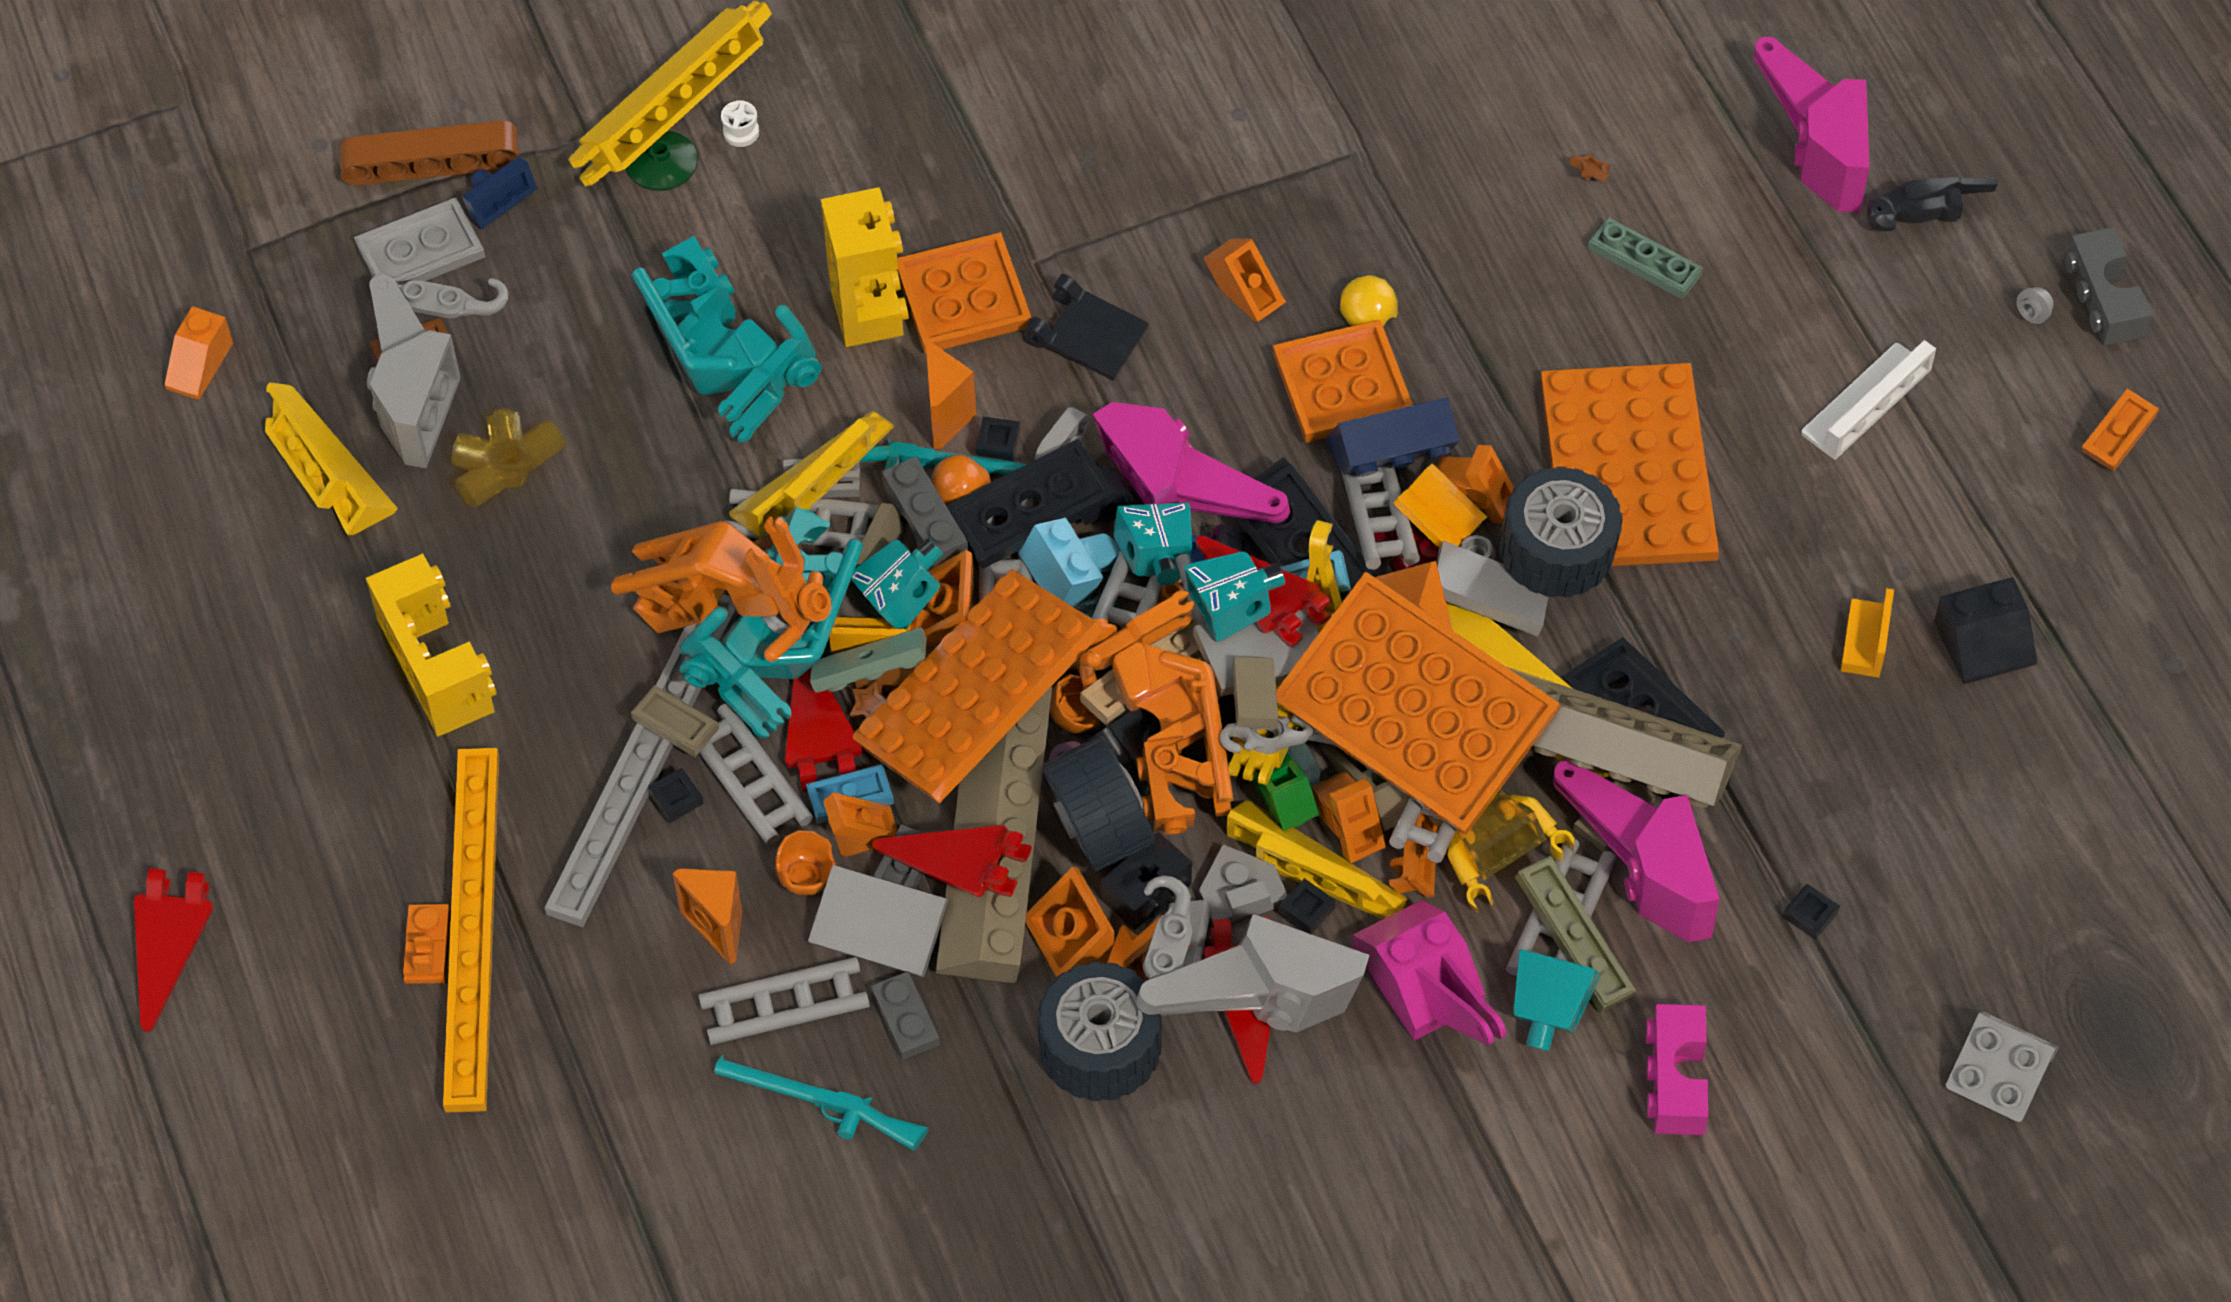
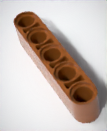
(427, 152)

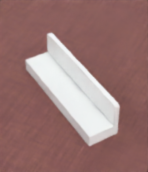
(1869, 398)

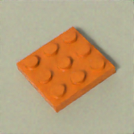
(963, 292)
(1340, 377)

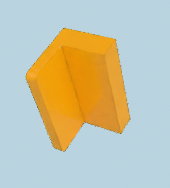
(1439, 508)
(856, 632)
(1867, 636)

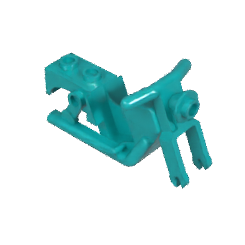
(723, 357)
(740, 658)

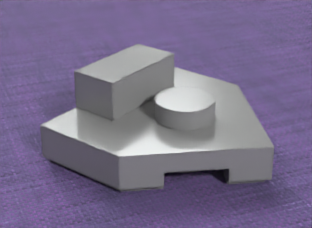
(1241, 886)

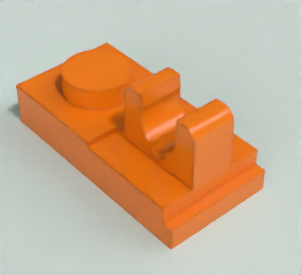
(2120, 430)
(1415, 865)
(427, 943)

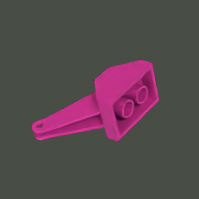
(1828, 124)
(1165, 468)
(1658, 845)
(1428, 973)

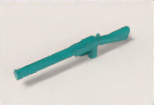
(900, 452)
(849, 1105)

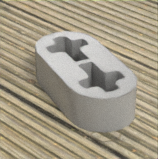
(1068, 428)

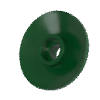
(665, 170)

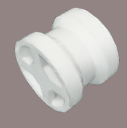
(733, 116)

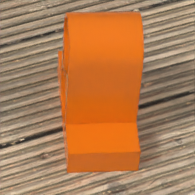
(1480, 480)
(1351, 814)

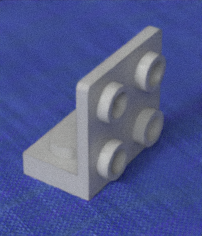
(2001, 1066)

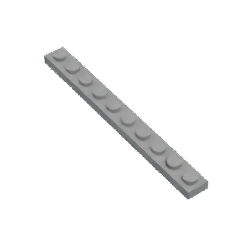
(623, 797)

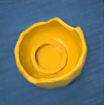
(1368, 300)

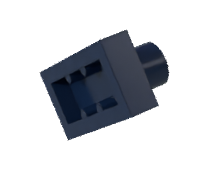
(498, 192)

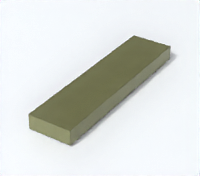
(1574, 930)

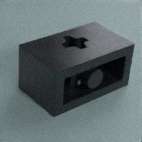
(1125, 885)

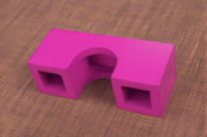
(1677, 1101)

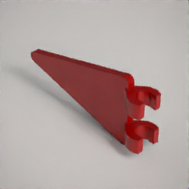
(1284, 600)
(818, 732)
(961, 857)
(166, 938)
(1248, 1032)

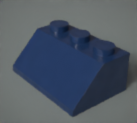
(1394, 437)

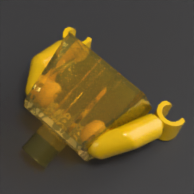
(1499, 837)

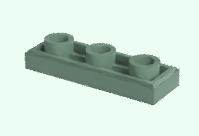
(1645, 258)
(869, 661)

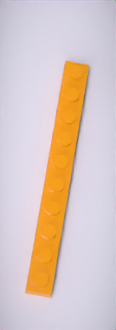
(471, 931)

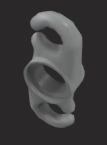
(1284, 737)

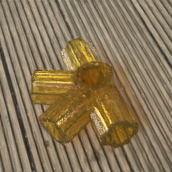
(504, 458)

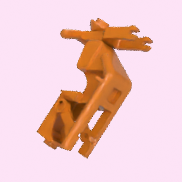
(719, 559)
(1183, 700)

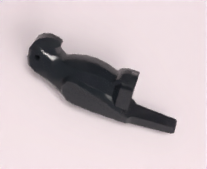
(1924, 201)

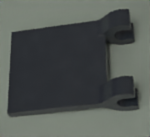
(1088, 330)

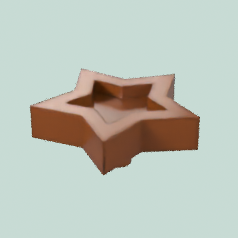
(1590, 167)
(867, 700)

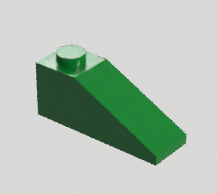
(1287, 794)

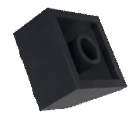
(1987, 630)

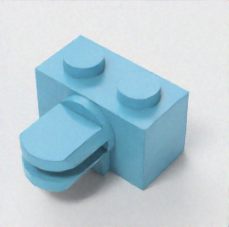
(1065, 563)

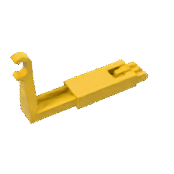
(1320, 573)

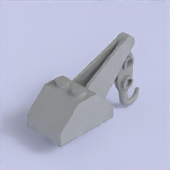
(418, 367)
(1274, 971)

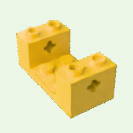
(863, 266)
(450, 686)

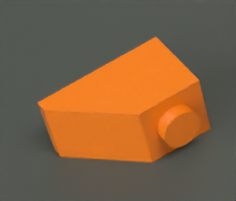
(1245, 278)
(197, 352)

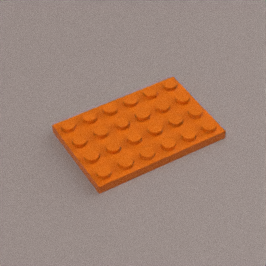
(1646, 444)
(976, 685)
(1416, 703)

